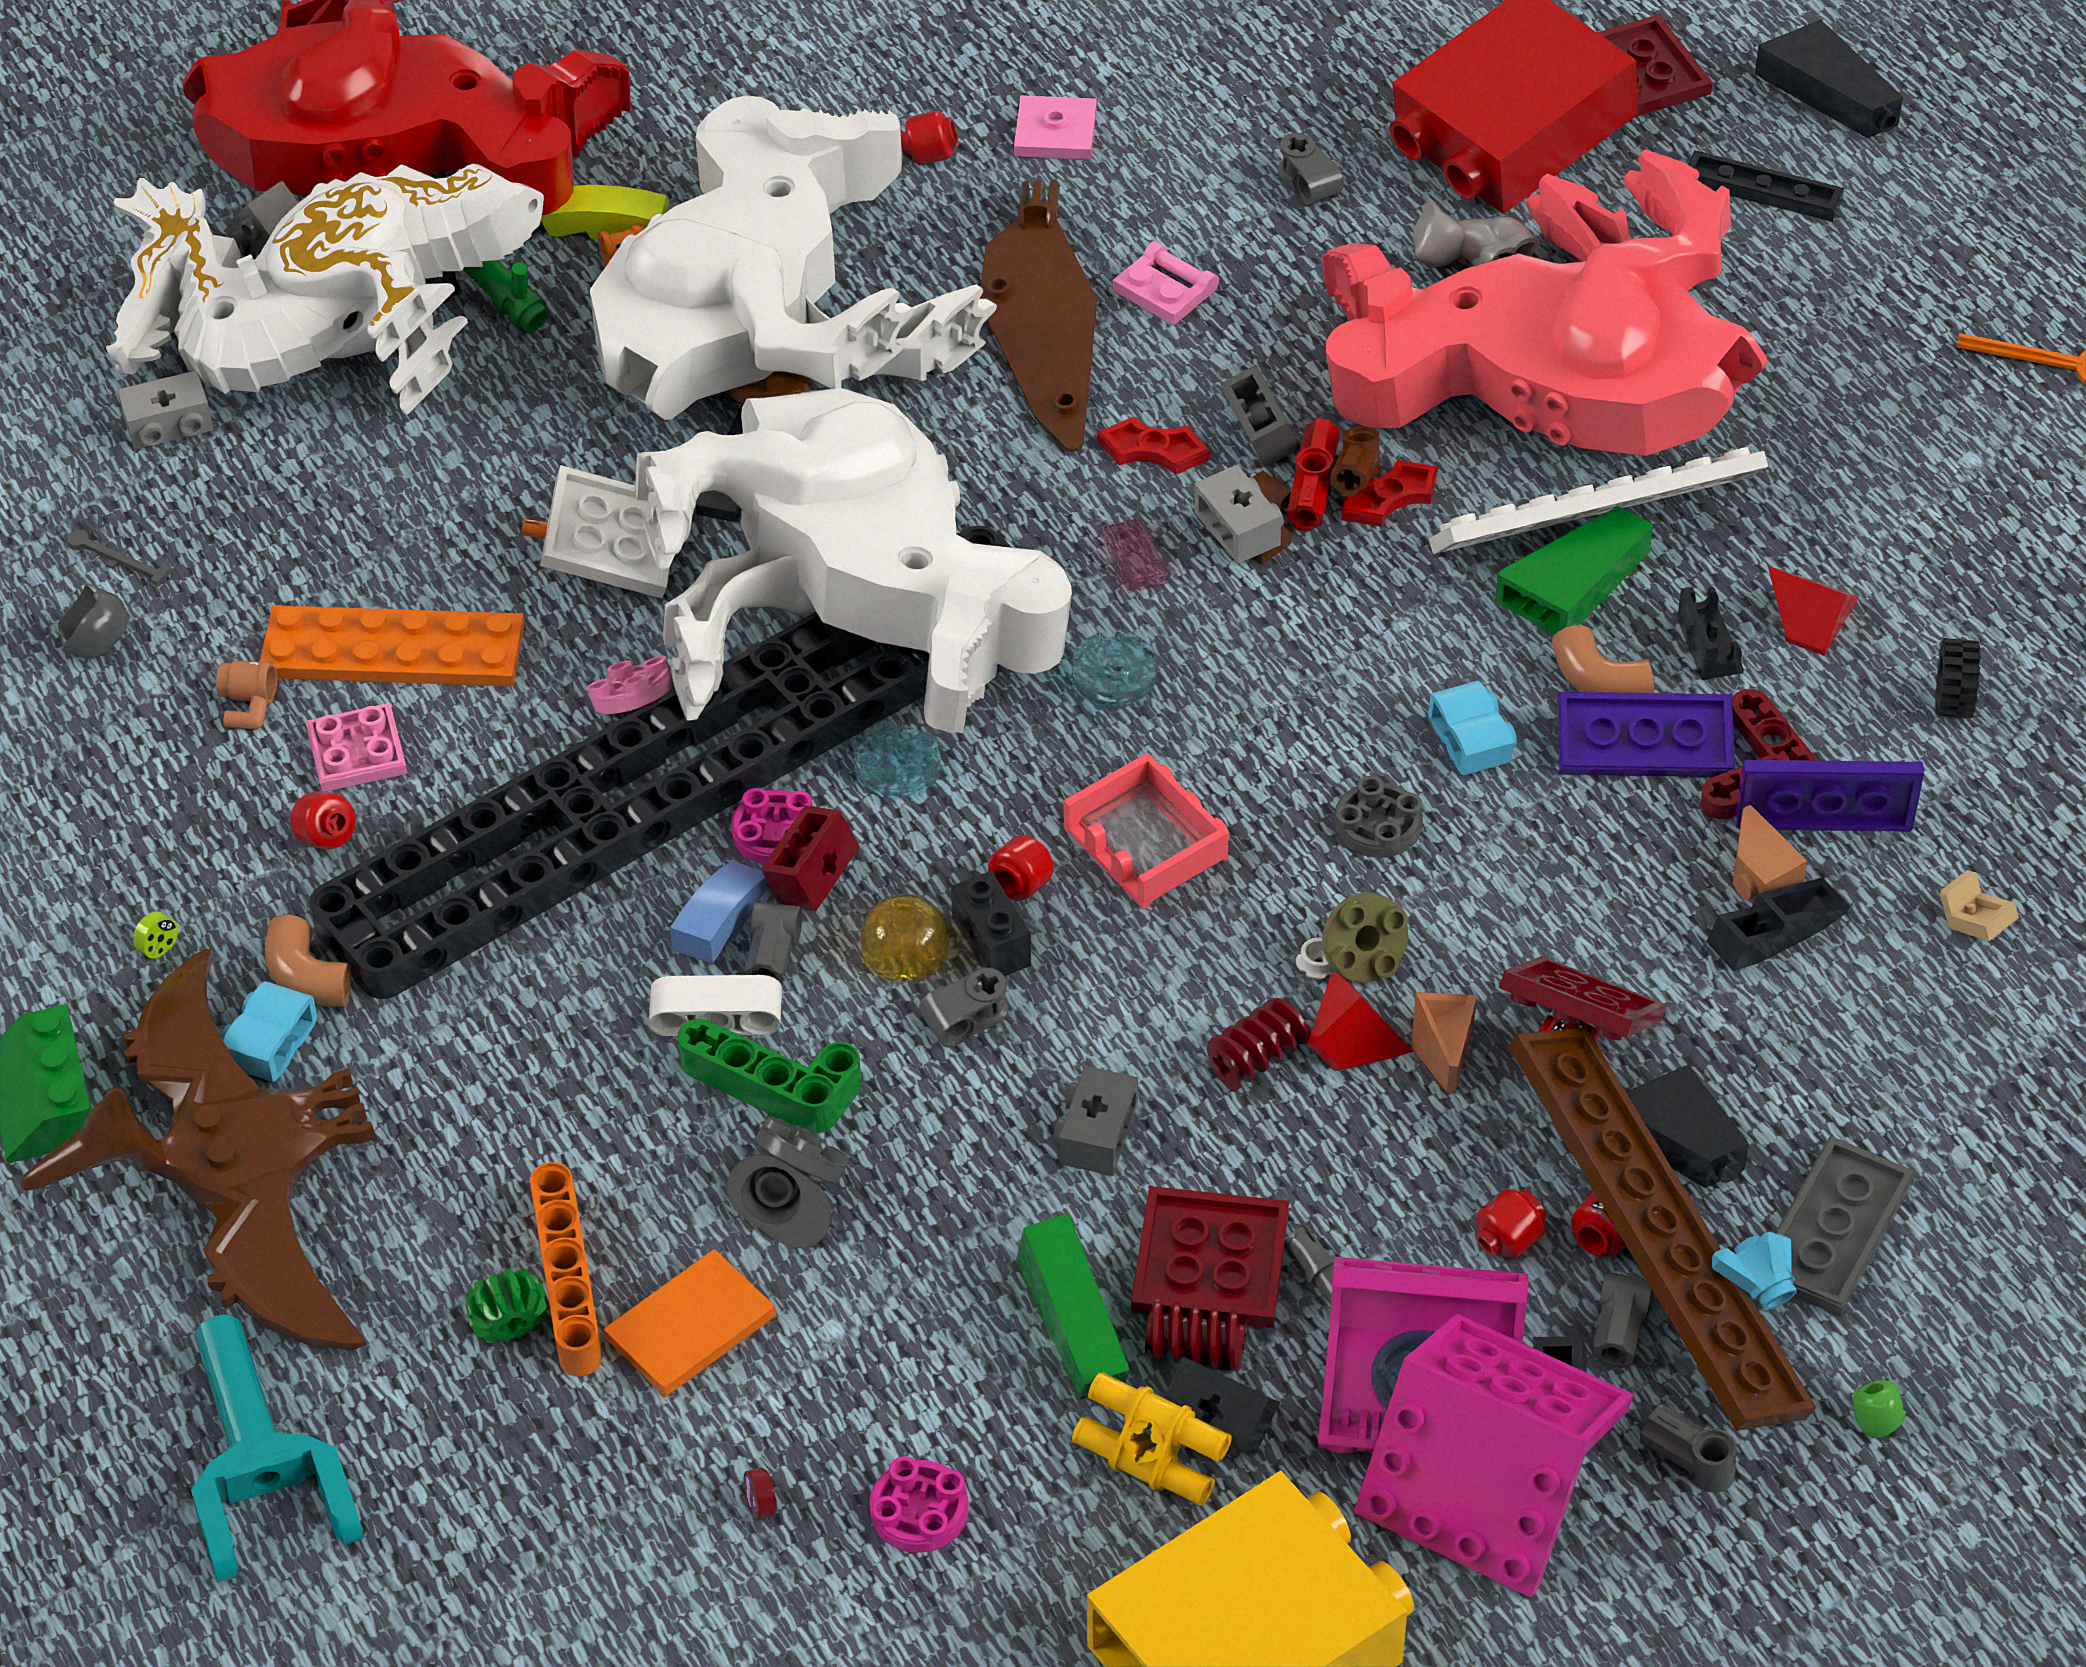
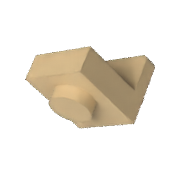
(1973, 911)

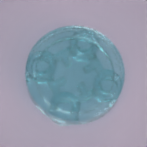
(897, 762)

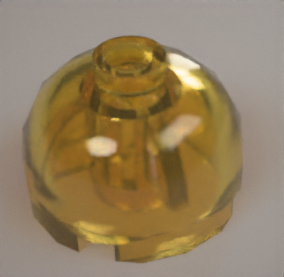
(904, 938)

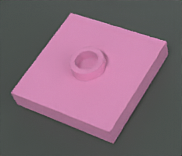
(1055, 127)

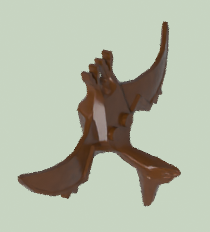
(229, 1152)

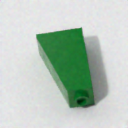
(1576, 572)
(1070, 1302)

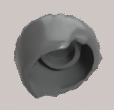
(93, 623)

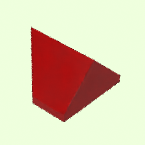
(1810, 610)
(1350, 1030)

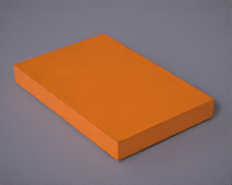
(689, 1322)

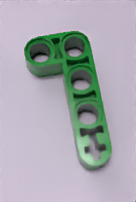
(771, 1082)

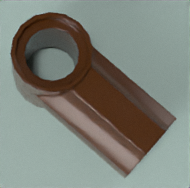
(1357, 460)

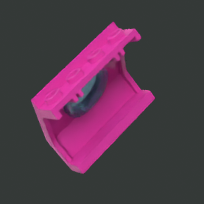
(1383, 1316)

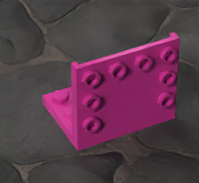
(1485, 1450)

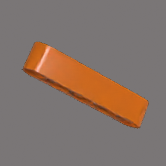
(554, 1211)

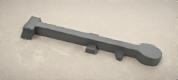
(80, 540)

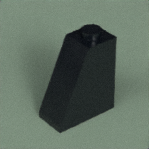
(1691, 1127)

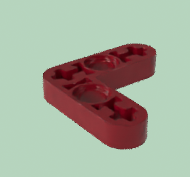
(1769, 722)

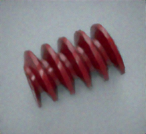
(1256, 1040)
(1196, 1335)

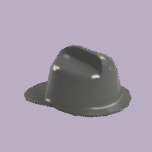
(779, 1200)

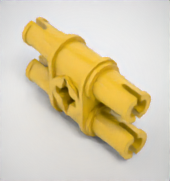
(1132, 1447)

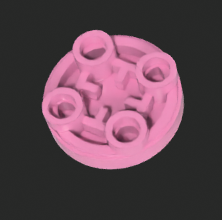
(631, 686)

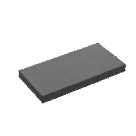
(1841, 1221)

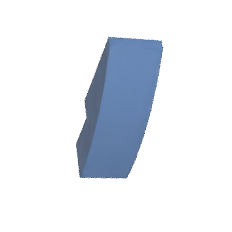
(717, 911)

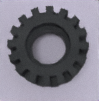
(1957, 678)

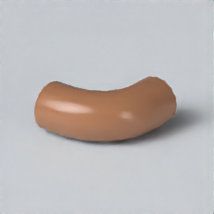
(1591, 672)
(294, 968)

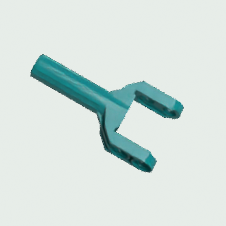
(257, 1455)

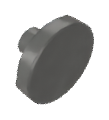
(1378, 818)
(801, 1150)

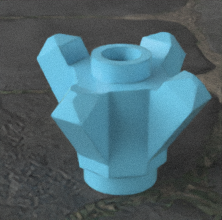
(1760, 1268)

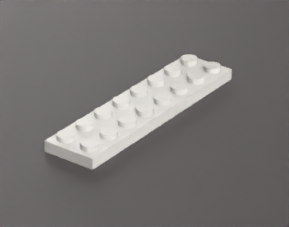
(1585, 502)

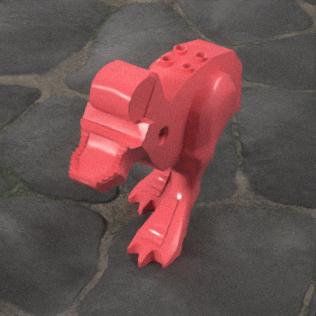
(1576, 350)

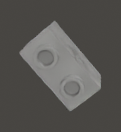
(165, 409)
(1238, 513)

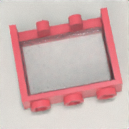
(1145, 829)

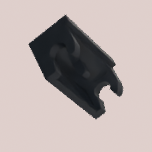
(1708, 635)

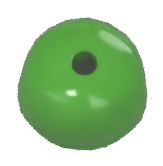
(1878, 1408)

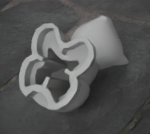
(1442, 239)

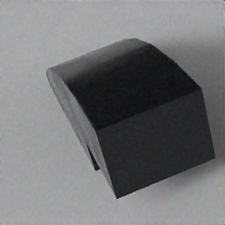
(1775, 922)

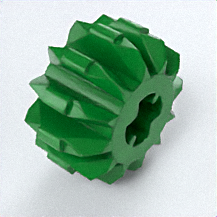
(506, 1306)

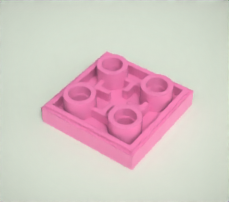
(356, 747)

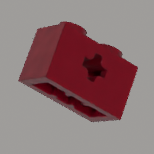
(810, 857)

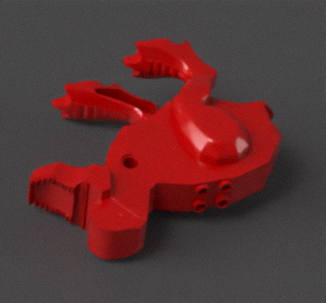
(354, 97)

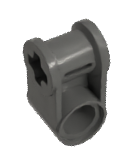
(1308, 169)
(962, 1010)

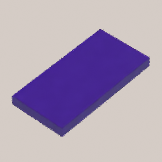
(1645, 734)
(1832, 794)

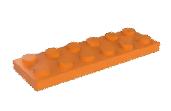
(394, 645)

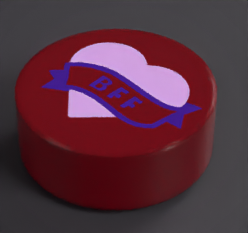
(760, 1493)

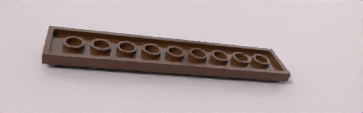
(1661, 1228)

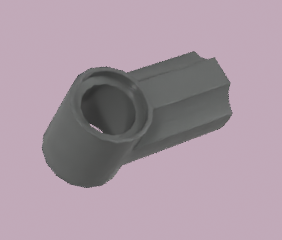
(773, 934)
(1622, 1309)
(1692, 1447)

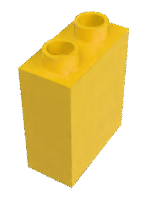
(1254, 1589)

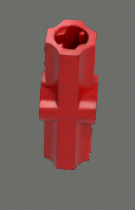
(1313, 474)

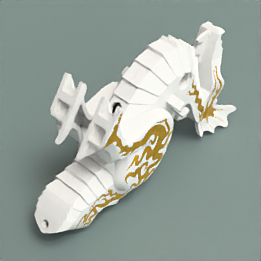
(329, 282)

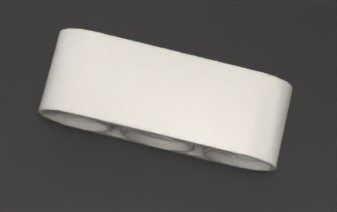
(732, 1001)

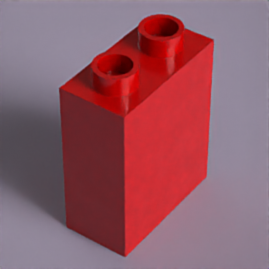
(1513, 100)

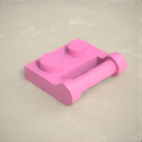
(1159, 292)

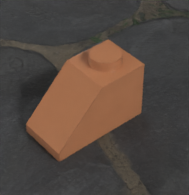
(1764, 858)

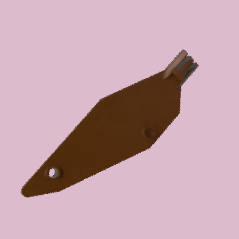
(1043, 314)

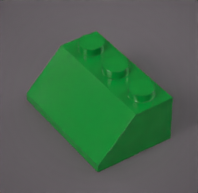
(40, 1084)

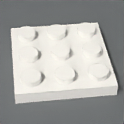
(600, 533)

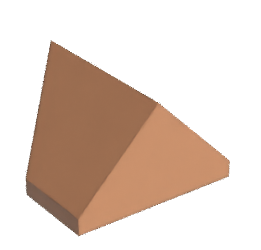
(1443, 1034)

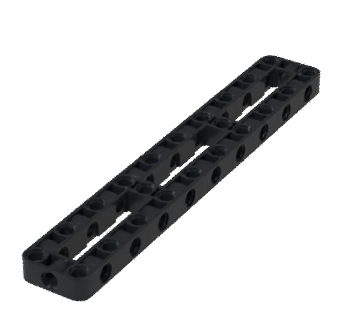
(606, 836)

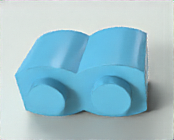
(1471, 727)
(269, 1030)

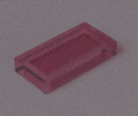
(1134, 555)

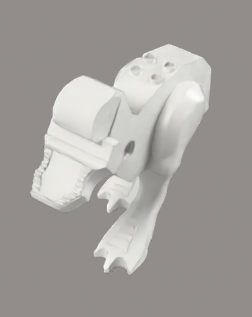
(733, 276)
(851, 524)

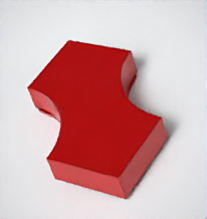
(1135, 442)
(1402, 486)

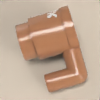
(247, 683)

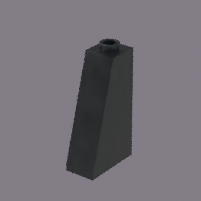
(1830, 78)

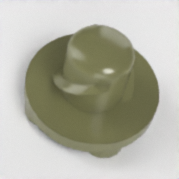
(1365, 937)

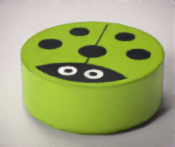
(155, 934)

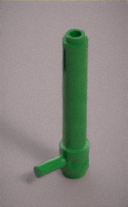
(511, 293)

